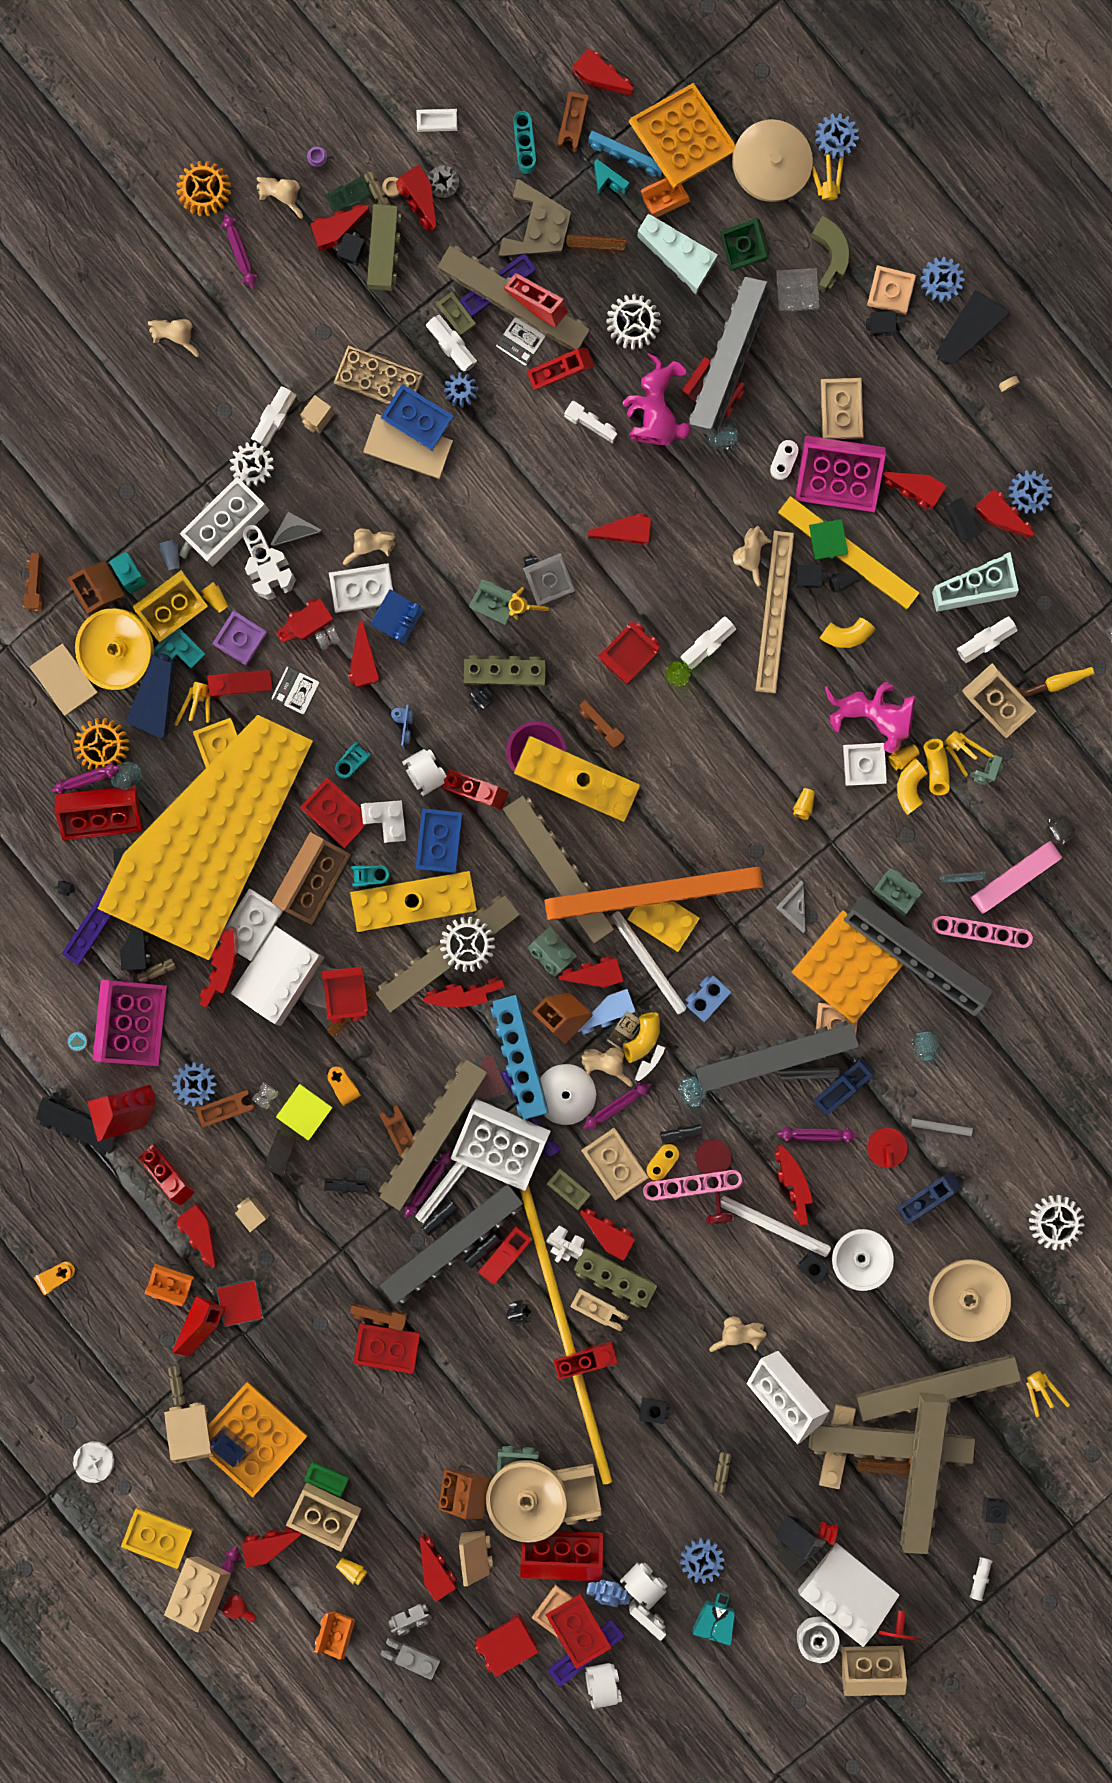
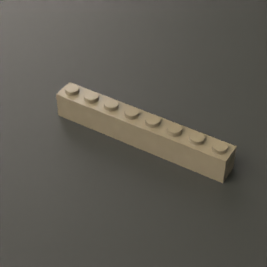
(490, 286)
(554, 862)
(433, 964)
(434, 1133)
(951, 1383)
(884, 1443)
(924, 1473)

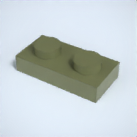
(456, 314)
(568, 1189)

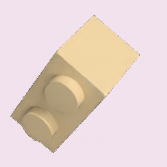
(316, 415)
(251, 1213)

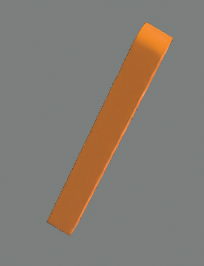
(653, 893)

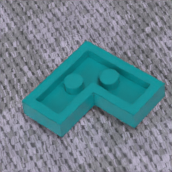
(180, 644)

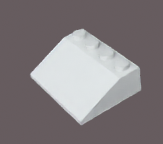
(277, 976)
(500, 1144)
(848, 1594)

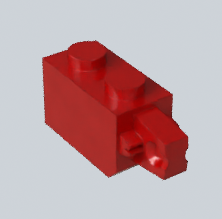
(305, 622)

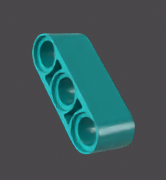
(521, 133)

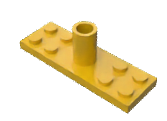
(559, 773)
(436, 895)

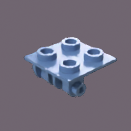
(404, 716)

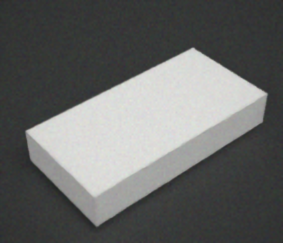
(437, 120)

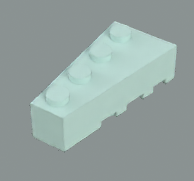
(677, 251)
(979, 585)

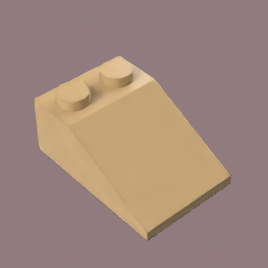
(998, 700)
(474, 1556)

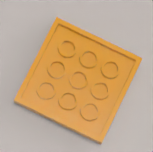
(683, 135)
(846, 969)
(264, 1430)

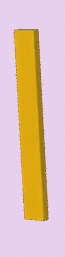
(856, 557)

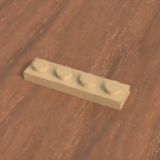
(832, 1464)

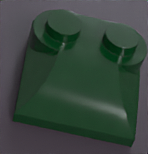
(745, 244)

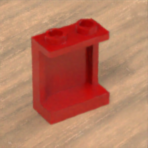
(695, 385)
(629, 652)
(345, 994)
(506, 1646)

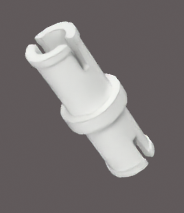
(981, 1579)

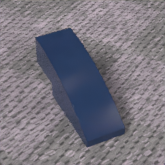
(844, 1086)

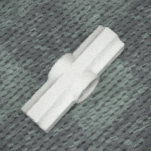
(451, 343)
(273, 417)
(987, 639)
(708, 643)

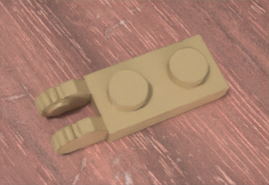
(597, 1309)

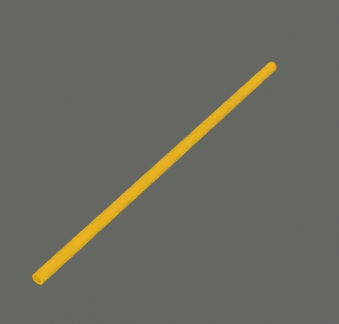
(565, 1333)

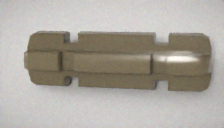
(376, 189)
(156, 971)
(176, 1385)
(722, 1472)

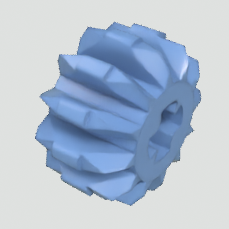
(463, 396)

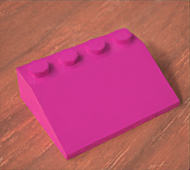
(840, 473)
(129, 1023)

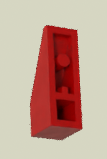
(537, 299)
(560, 368)
(629, 529)
(362, 664)
(239, 683)

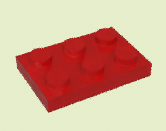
(335, 812)
(386, 1348)
(578, 1631)

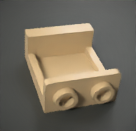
(188, 1433)
(581, 1493)

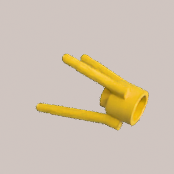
(829, 190)
(520, 605)
(198, 693)
(957, 741)
(1037, 1381)

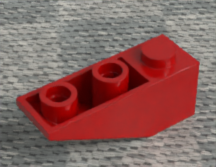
(598, 74)
(418, 192)
(331, 230)
(919, 487)
(999, 514)
(475, 789)
(600, 975)
(166, 1175)
(198, 1228)
(611, 1238)
(505, 1254)
(199, 1324)
(586, 1360)
(264, 1548)
(436, 1576)

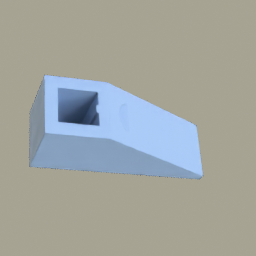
(611, 1008)

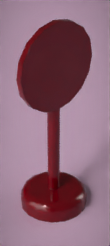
(711, 1158)

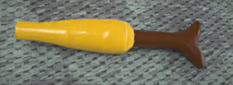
(1057, 682)

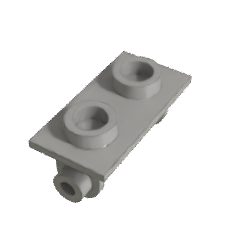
(403, 1624)

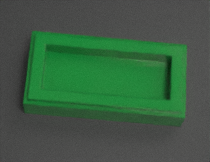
(326, 1479)

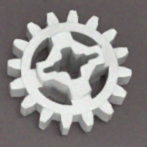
(257, 457)

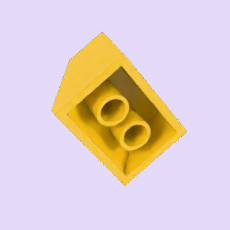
(170, 606)

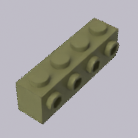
(383, 247)
(504, 672)
(615, 1277)

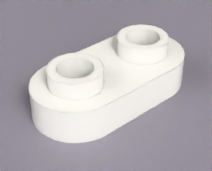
(784, 459)

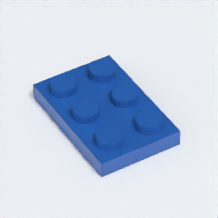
(417, 417)
(438, 840)

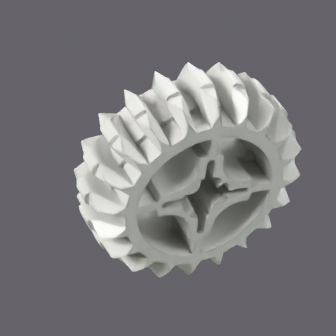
(644, 307)
(454, 932)
(1056, 1231)

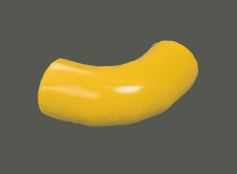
(849, 636)
(937, 766)
(908, 785)
(645, 1039)

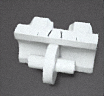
(572, 1249)

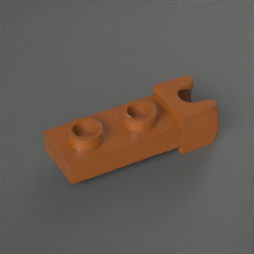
(573, 120)
(33, 600)
(613, 736)
(223, 1109)
(398, 1130)
(395, 1320)

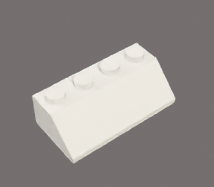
(224, 521)
(787, 1396)

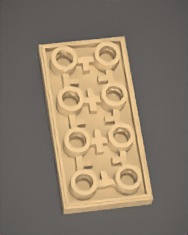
(374, 375)
(396, 447)

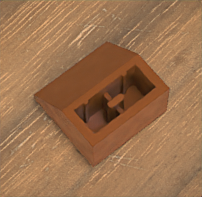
(96, 587)
(562, 1015)
(463, 1494)

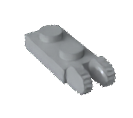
(412, 1659)

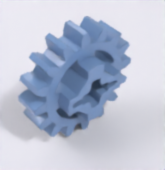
(844, 133)
(946, 285)
(1028, 484)
(188, 1090)
(694, 1556)
(608, 1593)

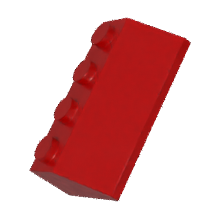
(98, 813)
(122, 1112)
(564, 1557)

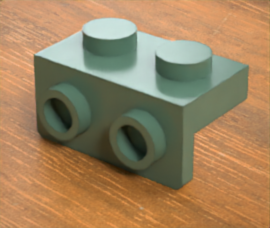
(492, 601)
(991, 770)
(897, 891)
(551, 952)
(509, 1454)

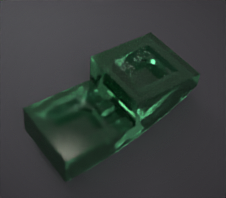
(349, 195)

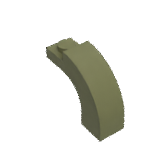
(834, 241)

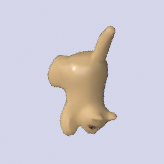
(283, 190)
(177, 331)
(367, 542)
(749, 555)
(609, 1062)
(737, 1333)

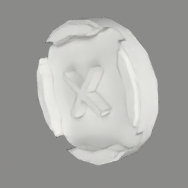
(93, 1462)

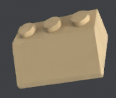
(323, 1517)
(873, 1670)

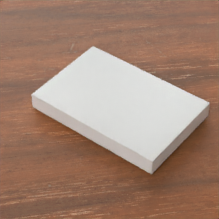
(360, 587)
(253, 922)

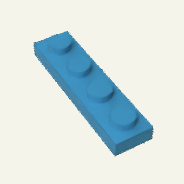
(621, 151)

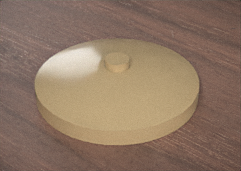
(772, 160)
(969, 1300)
(526, 1501)

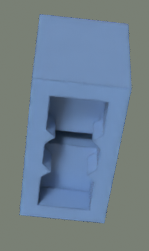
(712, 1002)

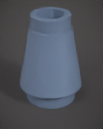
(170, 554)

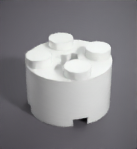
(424, 771)
(644, 1585)
(811, 1649)
(602, 1685)

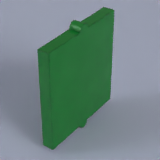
(828, 539)

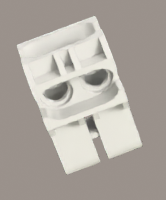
(267, 568)

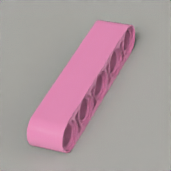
(1016, 877)
(992, 931)
(683, 1190)

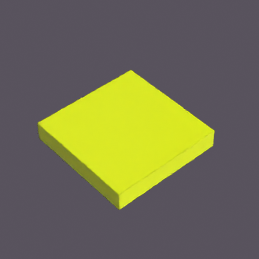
(304, 1112)

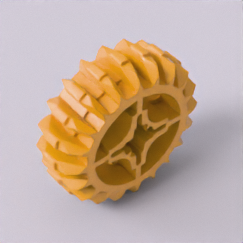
(209, 182)
(98, 736)

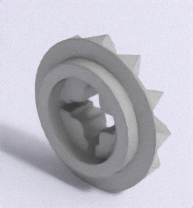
(452, 184)

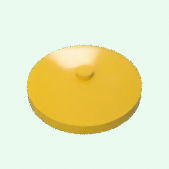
(114, 648)

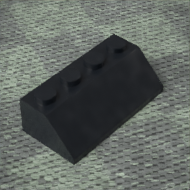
(72, 1122)

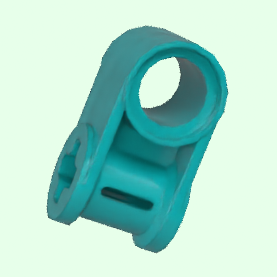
(352, 760)
(368, 875)

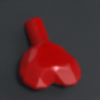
(237, 1608)

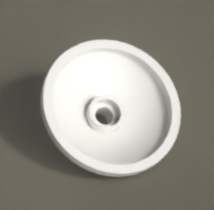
(581, 1089)
(870, 1272)

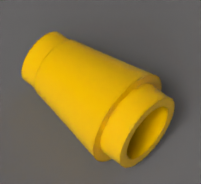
(214, 597)
(903, 757)
(804, 804)
(353, 1572)

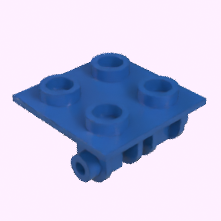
(396, 616)

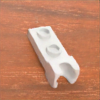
(576, 414)

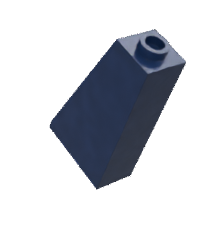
(154, 697)

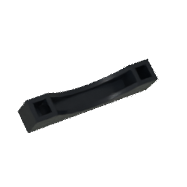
(134, 951)

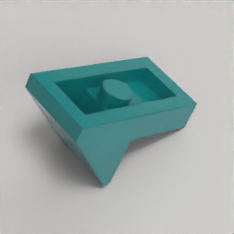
(606, 175)

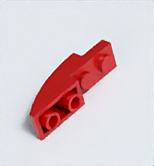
(225, 960)
(456, 997)
(793, 1176)

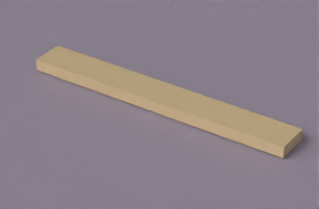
(774, 612)

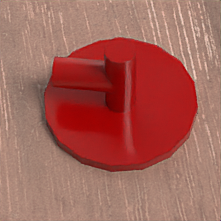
(887, 1147)
(899, 1628)

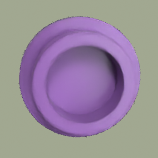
(317, 156)

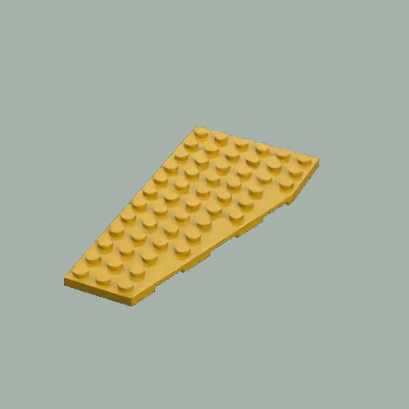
(201, 850)

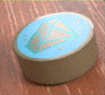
(77, 1041)

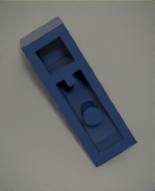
(929, 1198)

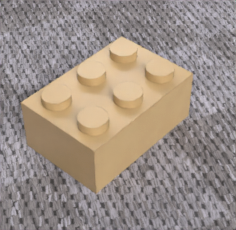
(197, 1594)

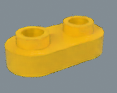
(662, 1162)

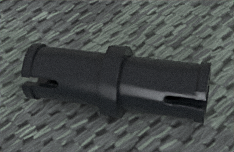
(681, 1134)
(344, 1185)
(439, 1217)
(482, 1250)

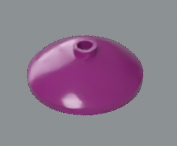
(536, 729)

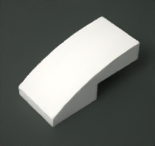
(646, 1067)

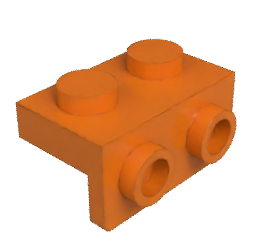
(663, 198)
(169, 1285)
(334, 1634)

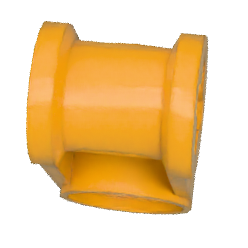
(345, 1088)
(53, 1278)

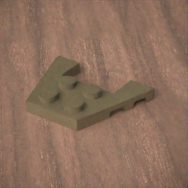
(545, 226)

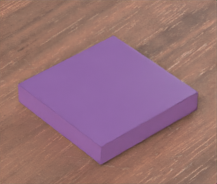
(240, 638)

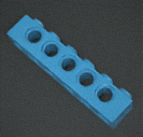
(499, 1010)

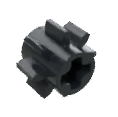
(480, 698)
(519, 1312)

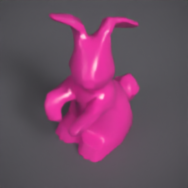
(658, 420)
(889, 718)

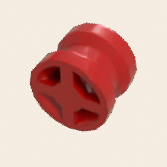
(828, 1532)

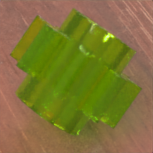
(677, 673)

